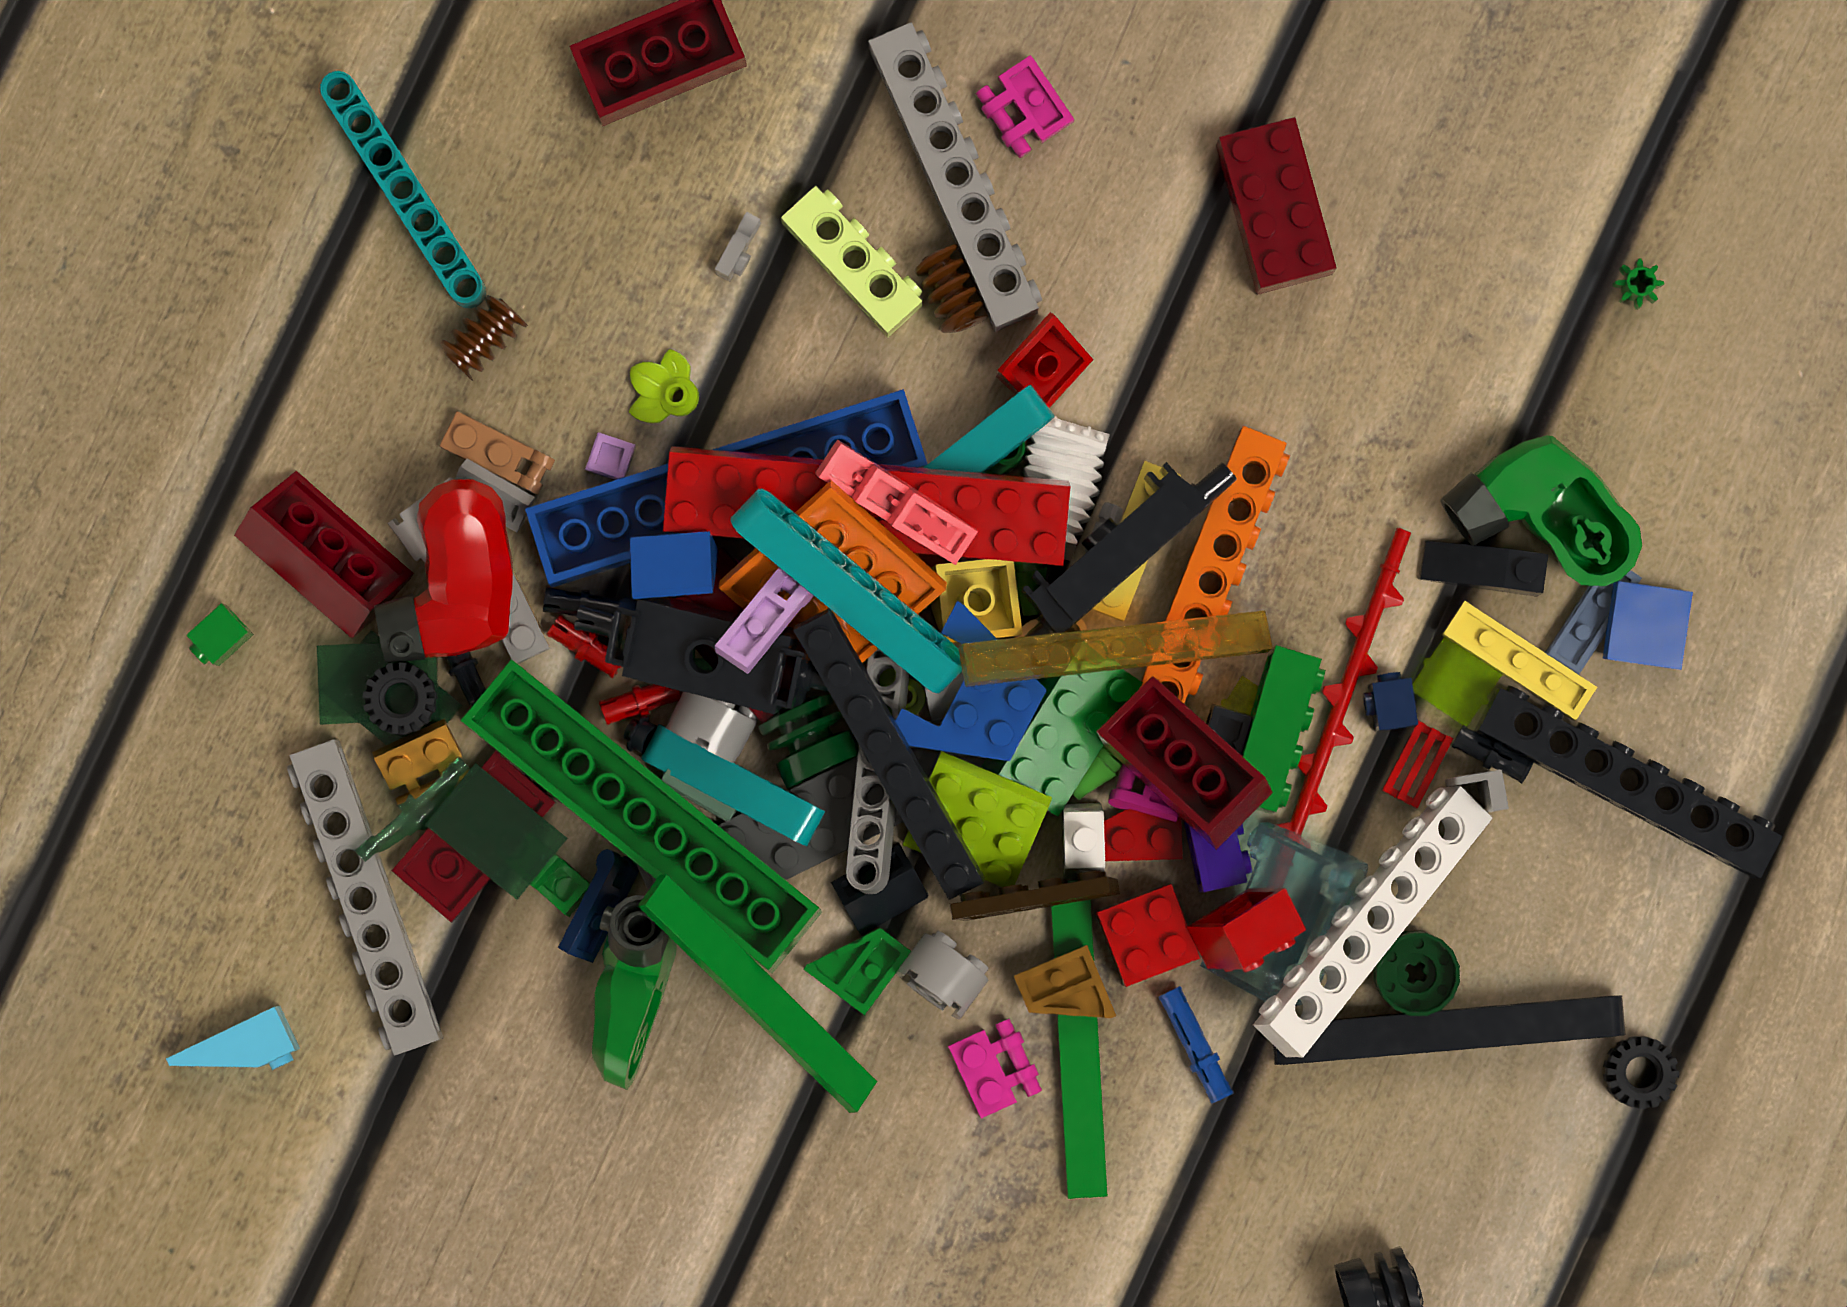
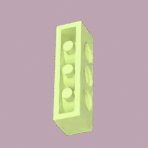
(885, 312)

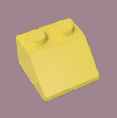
(986, 590)

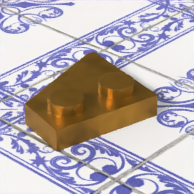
(1066, 987)

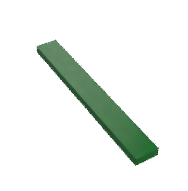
(757, 993)
(1080, 1068)

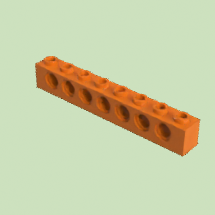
(1249, 448)

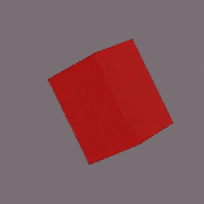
(1046, 360)

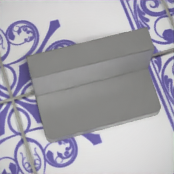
(1490, 789)

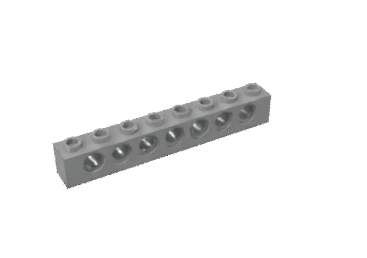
(908, 45)
(423, 1025)

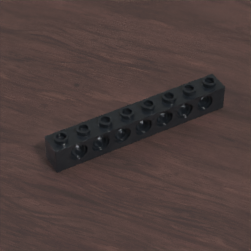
(1758, 835)

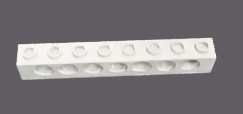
(1463, 824)

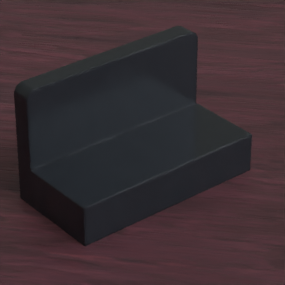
(901, 893)

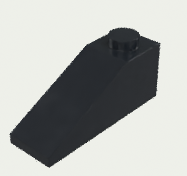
(1485, 567)

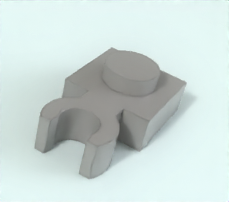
(735, 258)

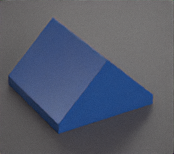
(673, 565)

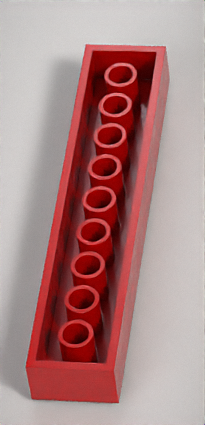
(1013, 514)

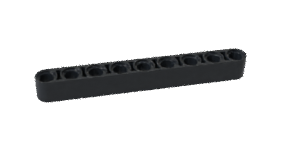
(1466, 1029)

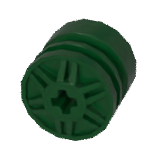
(809, 740)
(1440, 972)

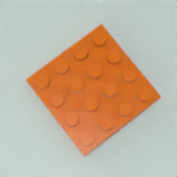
(864, 542)

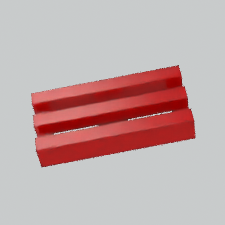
(1433, 735)

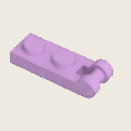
(762, 621)

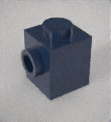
(1391, 702)

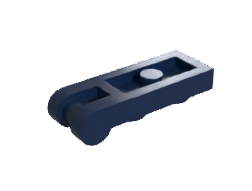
(608, 888)

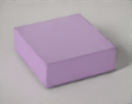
(610, 457)

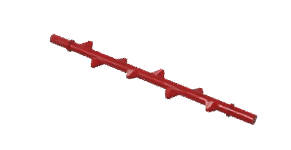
(1340, 694)

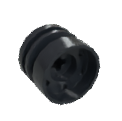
(1383, 1288)

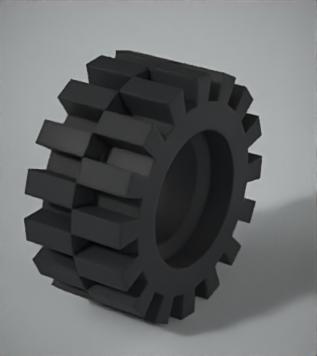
(378, 687)
(1664, 1078)

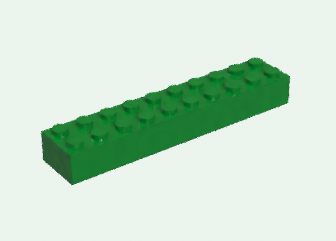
(641, 814)

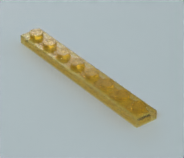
(1114, 648)

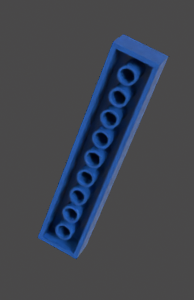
(594, 526)

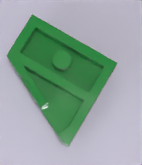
(860, 968)

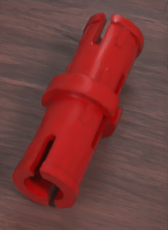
(583, 644)
(637, 702)

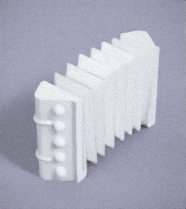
(1070, 454)

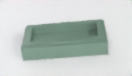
(703, 800)

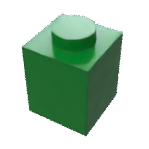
(218, 636)

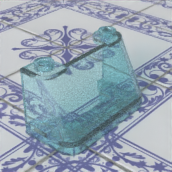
(1319, 885)

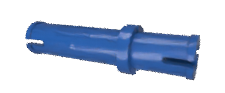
(1196, 1046)

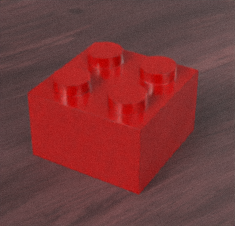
(1247, 929)
(1147, 935)

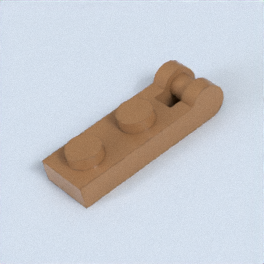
(495, 452)

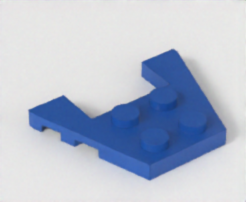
(982, 718)

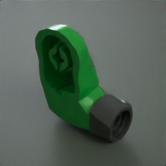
(1558, 503)
(629, 989)

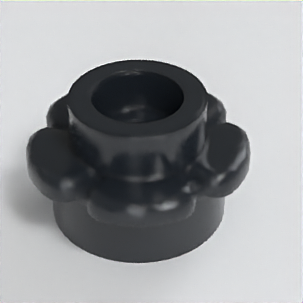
(639, 734)

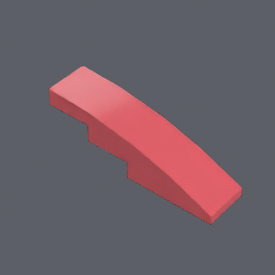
(896, 502)

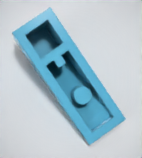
(248, 1044)

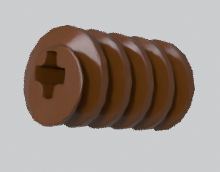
(949, 290)
(482, 335)

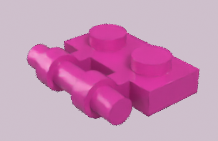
(1035, 100)
(983, 1072)

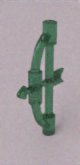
(414, 812)

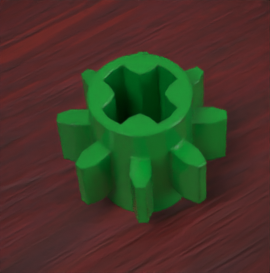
(1631, 291)

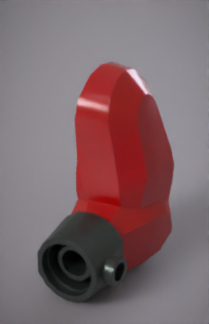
(465, 575)

